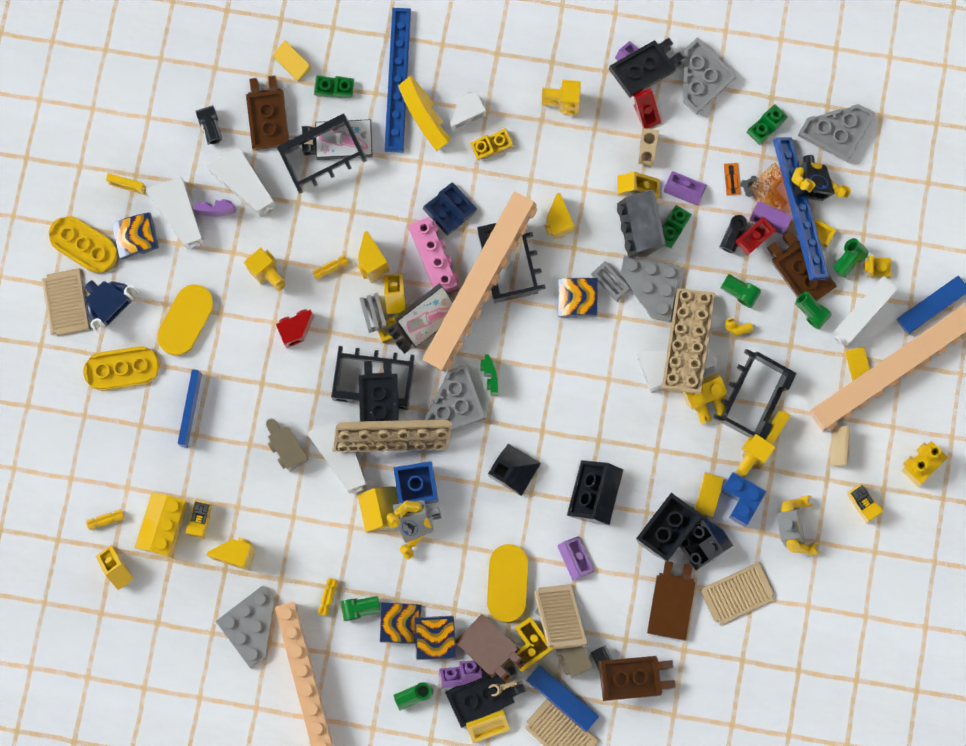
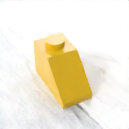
(636, 183)
(558, 219)
(394, 293)
(114, 567)

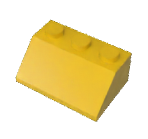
(161, 524)

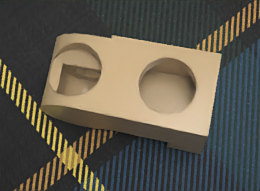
(648, 146)

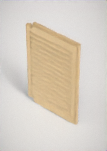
(65, 302)
(738, 594)
(560, 617)
(556, 729)

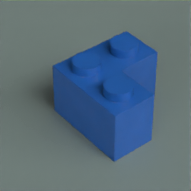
(747, 495)

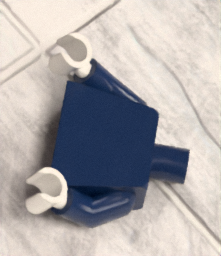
(107, 301)

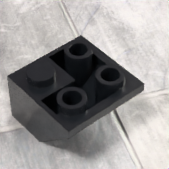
(514, 469)
(705, 543)

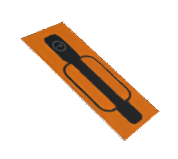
(732, 179)

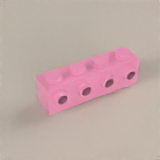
(432, 254)

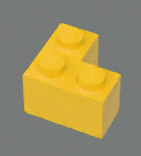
(535, 643)

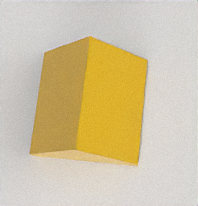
(376, 505)

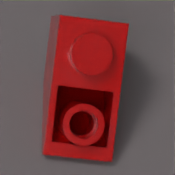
(295, 329)

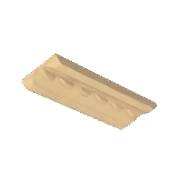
(688, 340)
(392, 435)

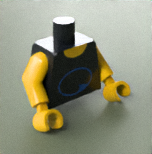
(814, 181)

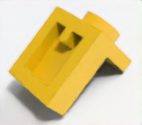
(877, 267)

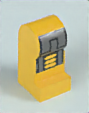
(864, 503)
(199, 519)

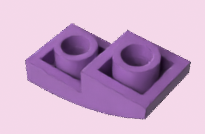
(220, 208)
(455, 676)

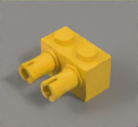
(566, 98)
(262, 268)
(712, 390)
(755, 453)
(924, 463)

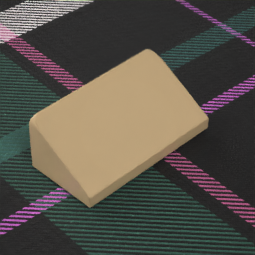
(840, 446)

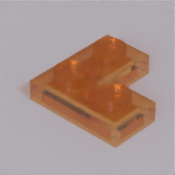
(765, 187)

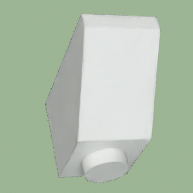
(467, 111)

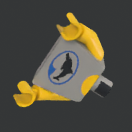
(413, 522)
(791, 526)

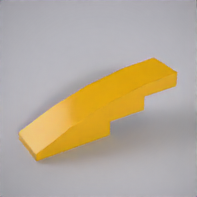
(421, 109)

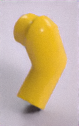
(736, 329)

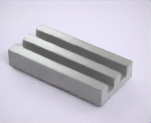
(610, 281)
(369, 299)

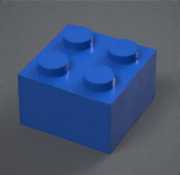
(416, 482)

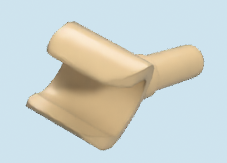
(502, 687)

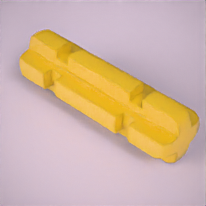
(330, 267)
(105, 519)
(327, 597)

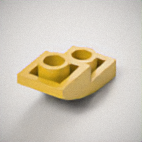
(491, 145)
(708, 494)

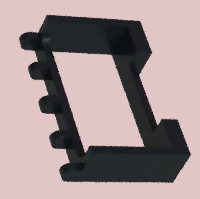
(294, 144)
(497, 297)
(784, 384)
(343, 396)

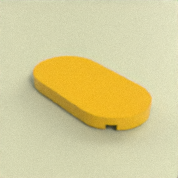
(83, 244)
(185, 320)
(121, 368)
(507, 583)

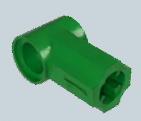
(854, 253)
(745, 293)
(815, 312)
(354, 608)
(411, 696)

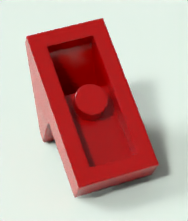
(646, 108)
(755, 236)

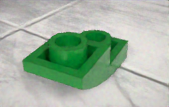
(334, 87)
(767, 124)
(674, 225)
(489, 371)

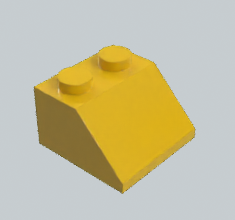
(371, 260)
(234, 553)

